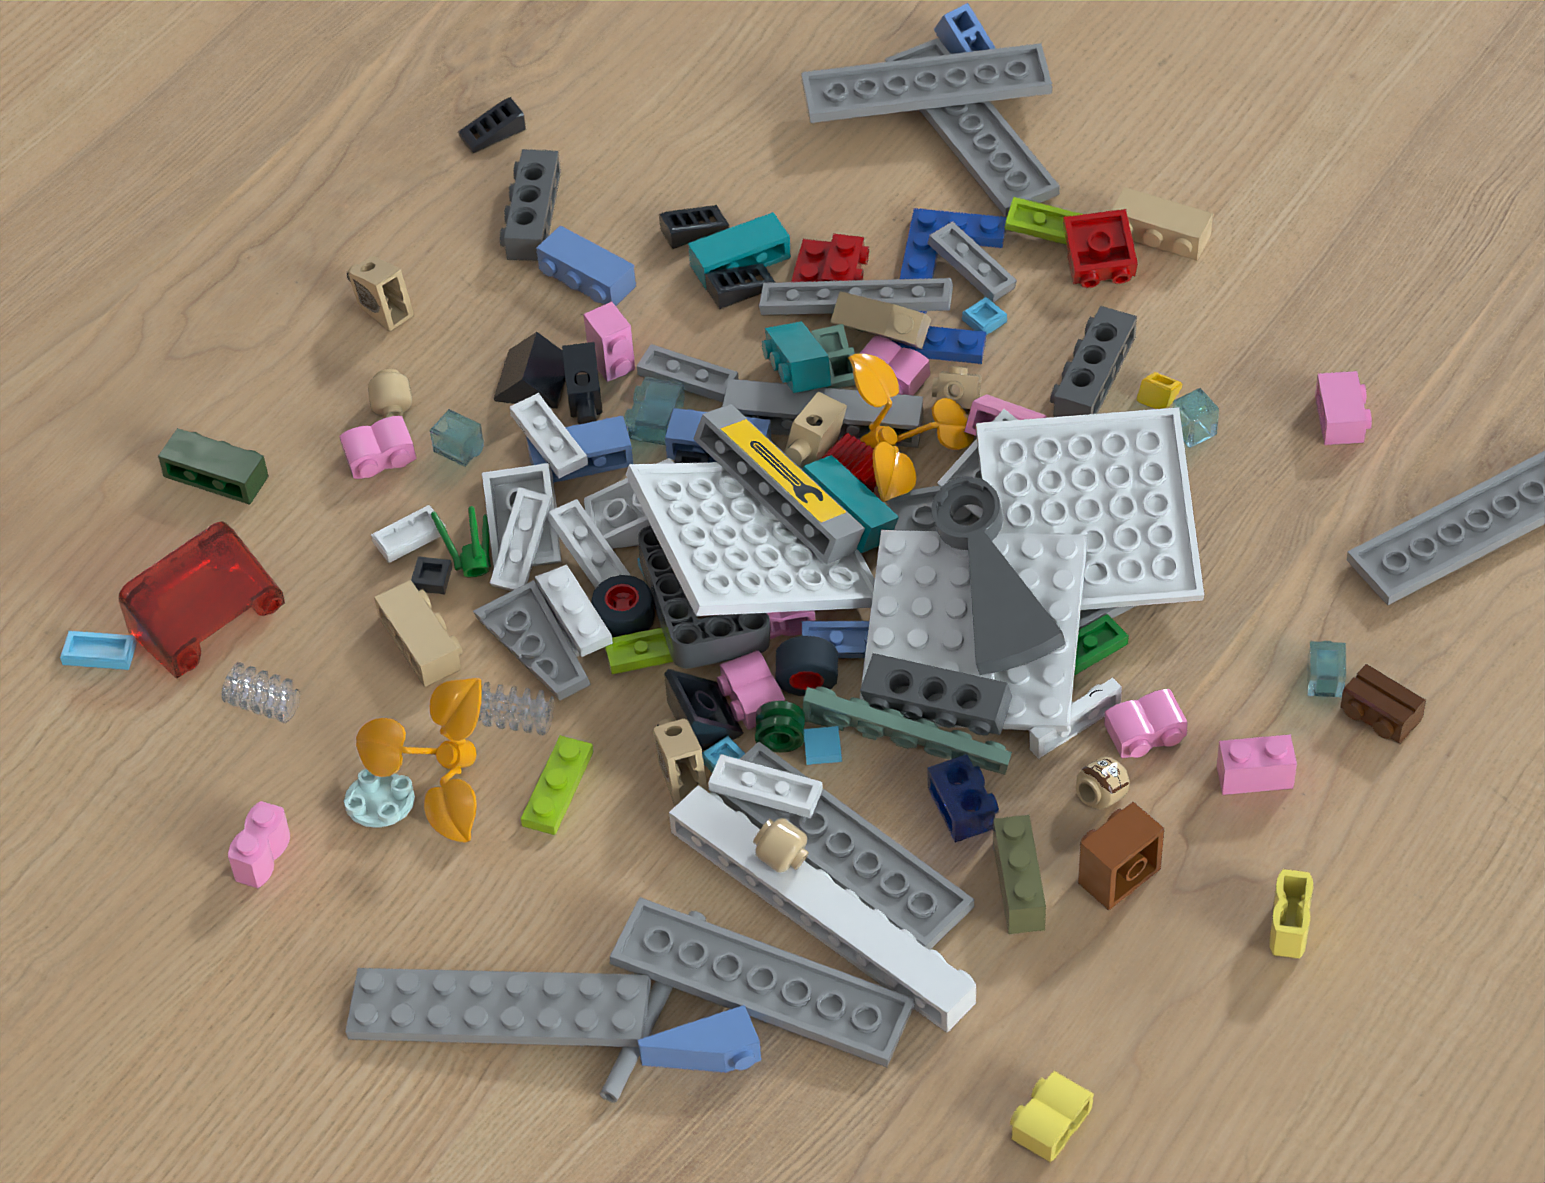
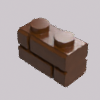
(1382, 704)

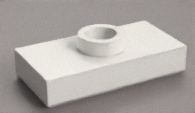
(406, 534)

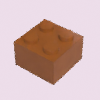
(1120, 855)

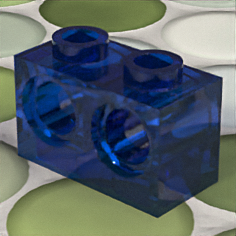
(956, 799)

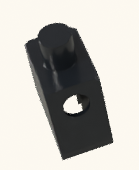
(582, 389)

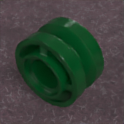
(780, 726)

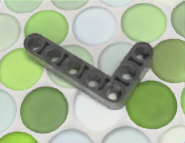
(689, 639)

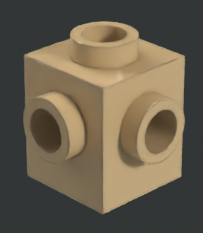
(968, 384)

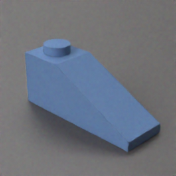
(962, 31)
(709, 1044)

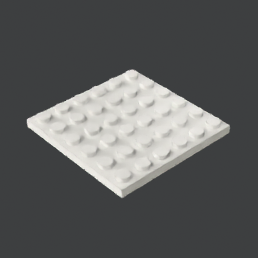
(1107, 479)
(735, 551)
(926, 615)

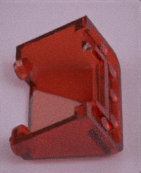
(195, 595)

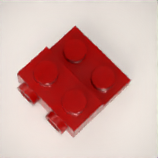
(1100, 248)
(831, 260)

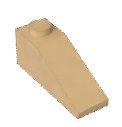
(881, 319)

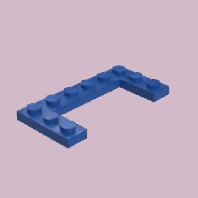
(920, 263)

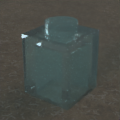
(1198, 417)
(457, 438)
(1326, 668)

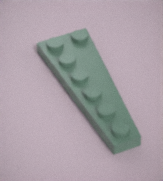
(828, 710)

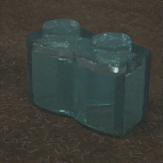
(653, 409)

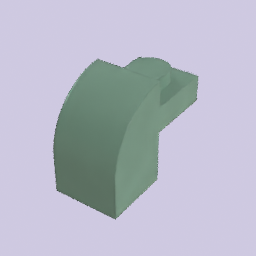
(836, 346)

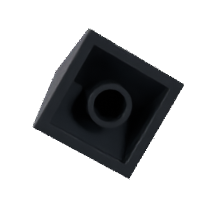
(531, 369)
(702, 705)

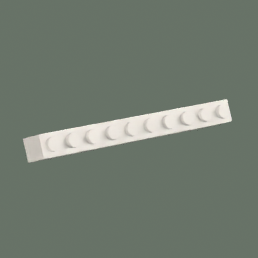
(826, 911)

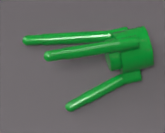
(474, 558)

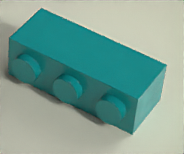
(746, 244)
(797, 357)
(854, 498)

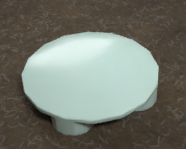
(379, 800)

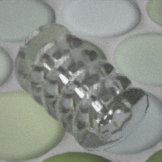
(260, 693)
(516, 710)

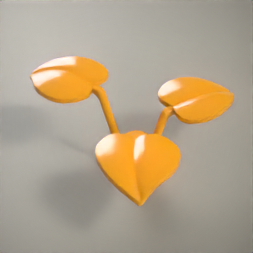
(895, 470)
(457, 709)

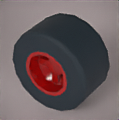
(624, 605)
(806, 663)

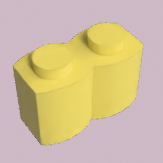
(1291, 913)
(1051, 1115)

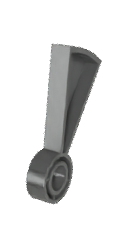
(1007, 617)

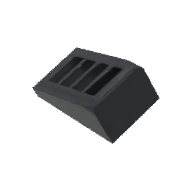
(505, 114)
(678, 229)
(722, 284)

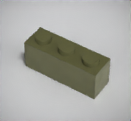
(1019, 874)

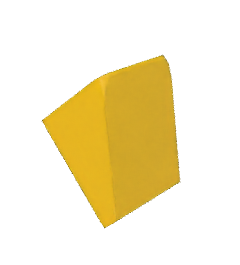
(1158, 391)

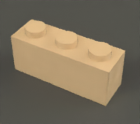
(1165, 223)
(419, 632)

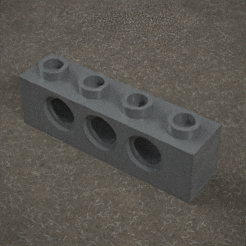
(532, 203)
(1094, 363)
(889, 673)

